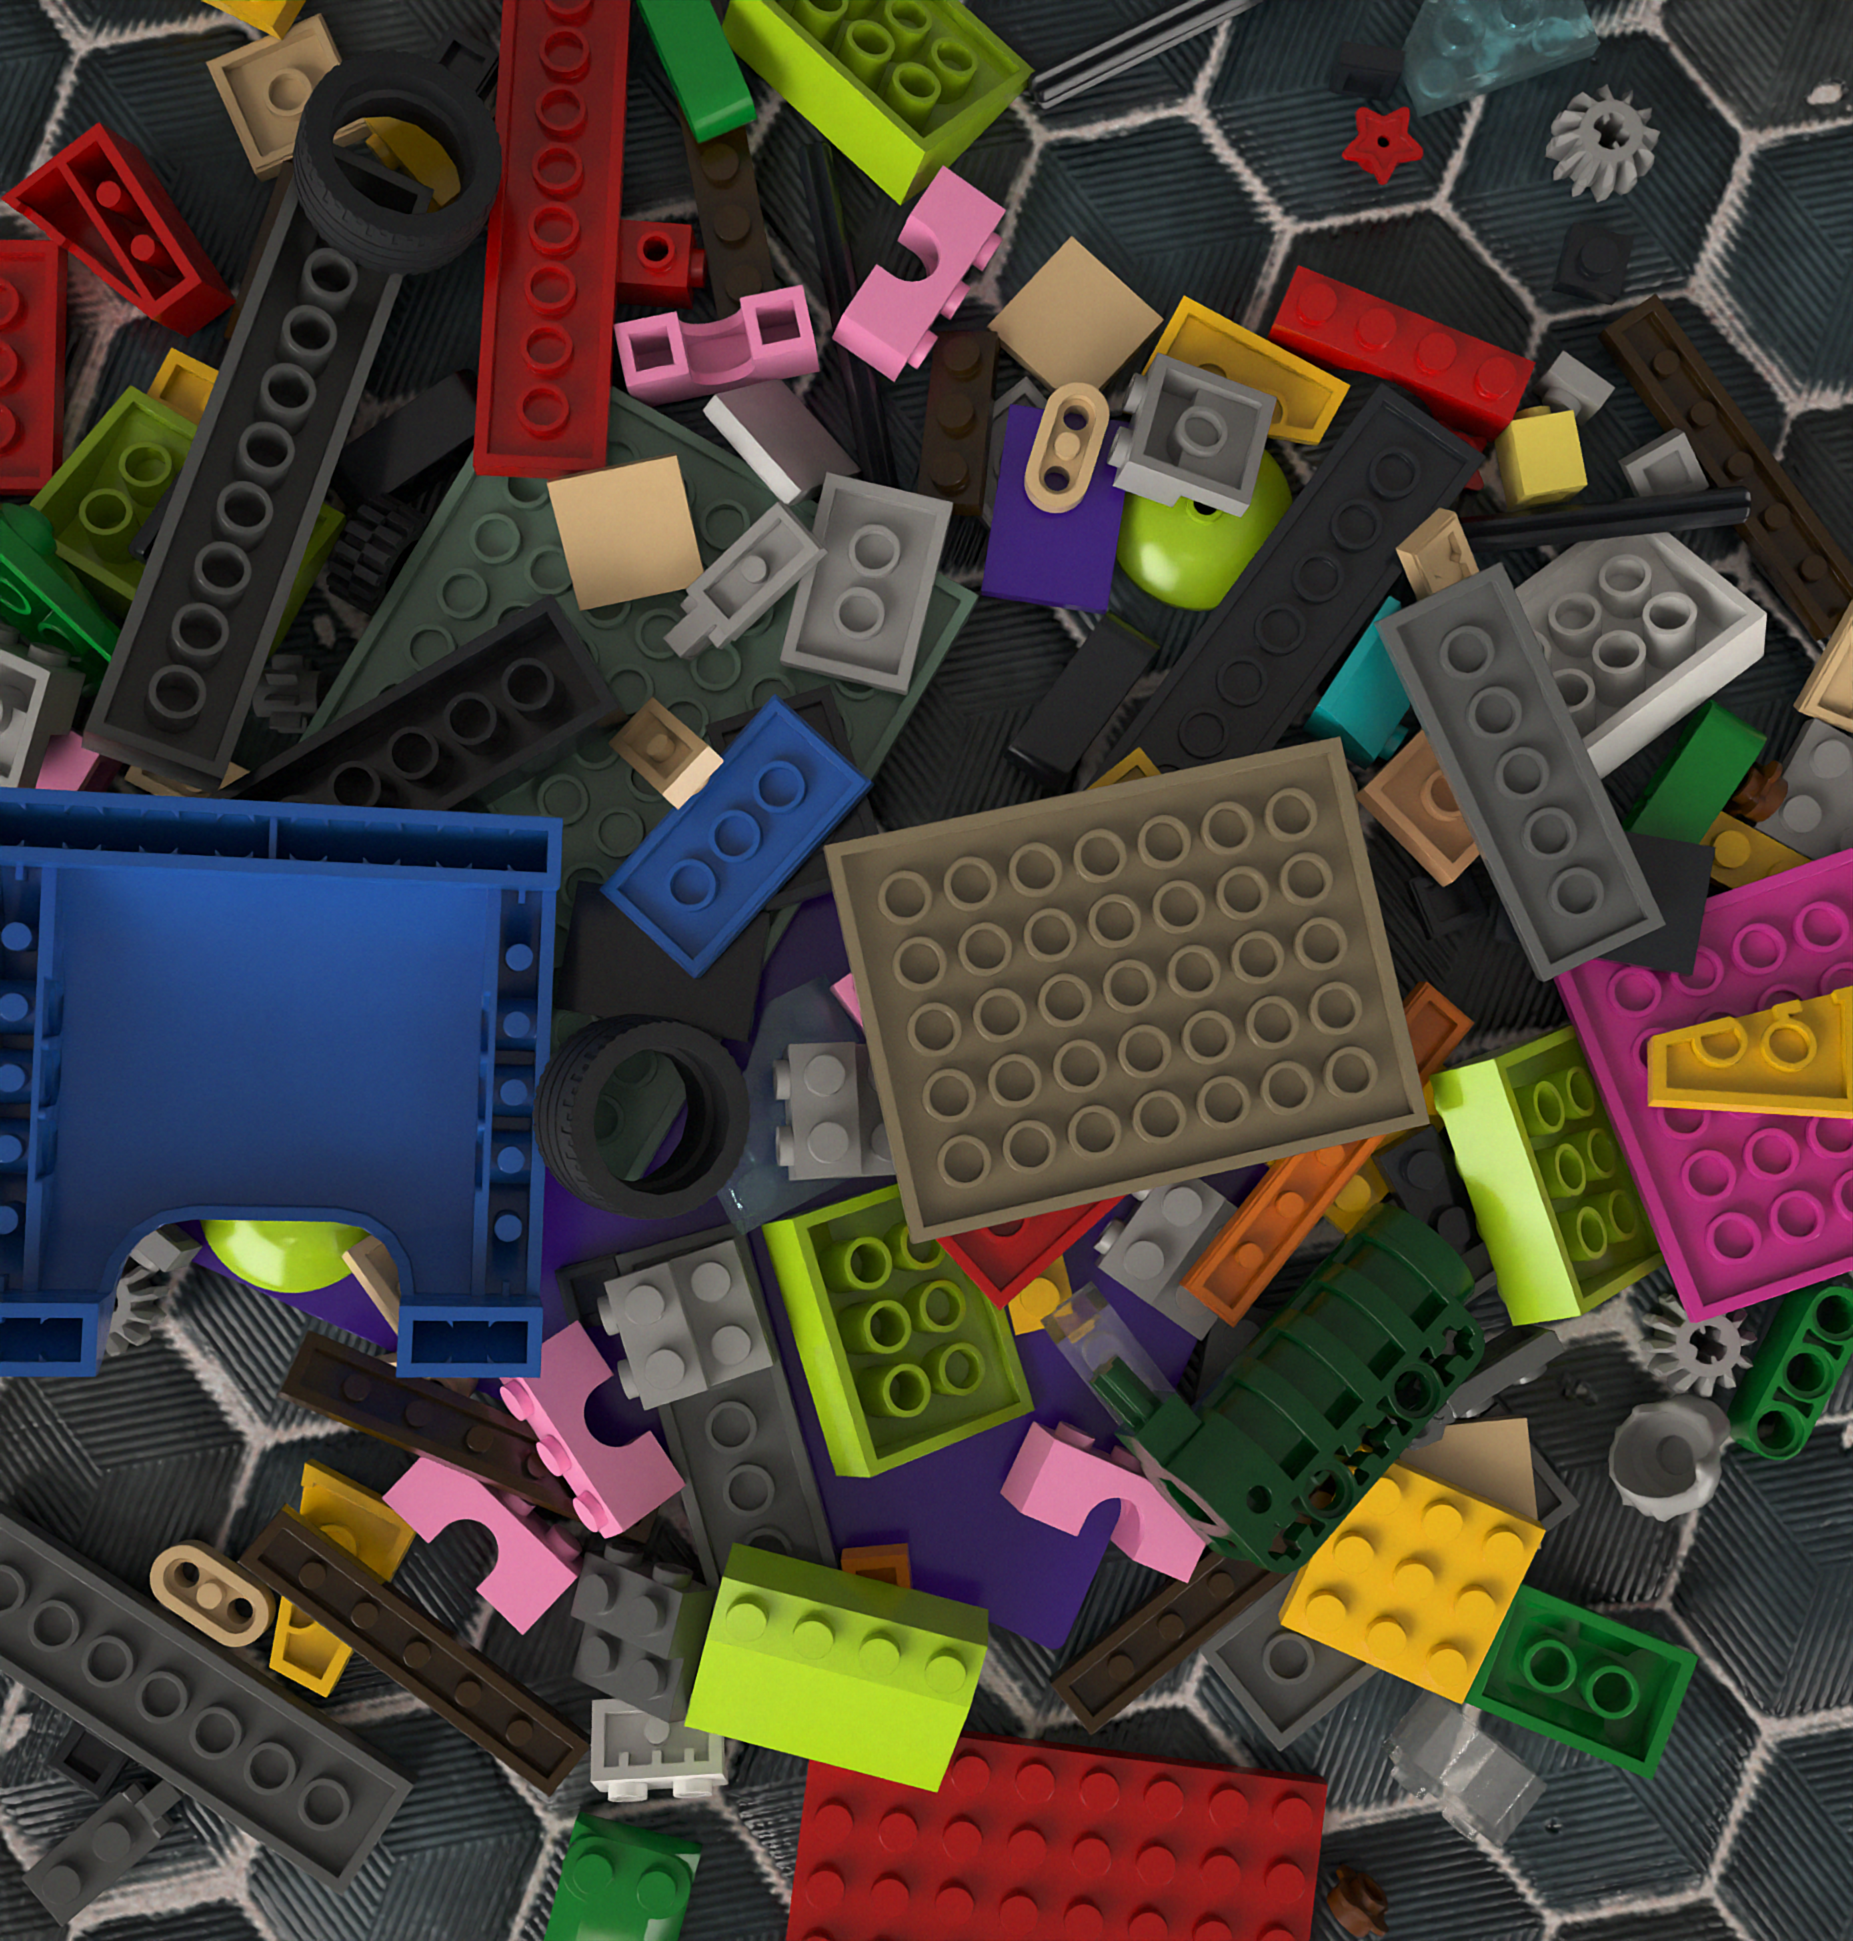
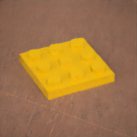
(1415, 1579)

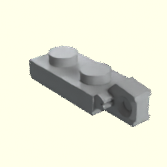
(745, 582)

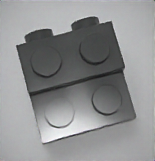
(640, 1629)

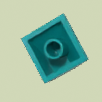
(1364, 701)

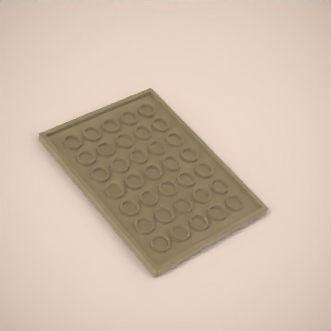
(1125, 988)

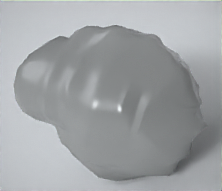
(1669, 1455)

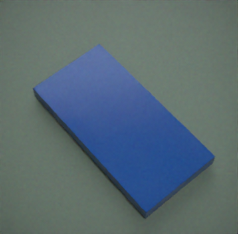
(737, 838)

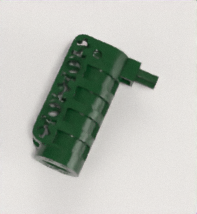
(1309, 1394)

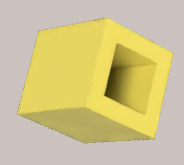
(1540, 458)

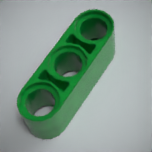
(699, 65)
(1696, 776)
(1766, 1383)

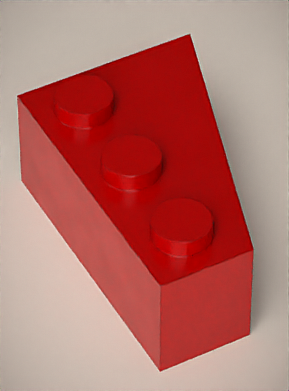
(122, 224)

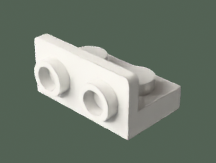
(645, 1753)

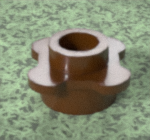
(1758, 792)
(1358, 1903)

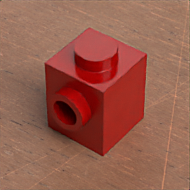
(659, 264)

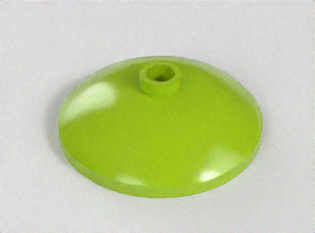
(1196, 557)
(284, 1253)

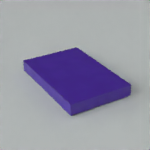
(1046, 555)

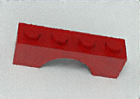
(1450, 371)

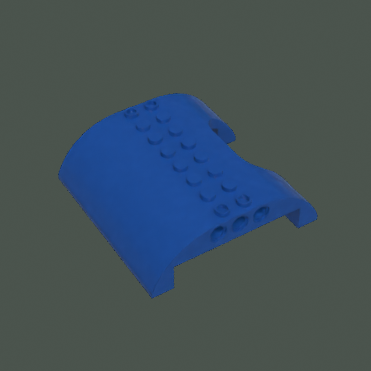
(273, 1031)

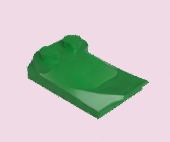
(48, 599)
(1584, 1679)
(622, 1884)

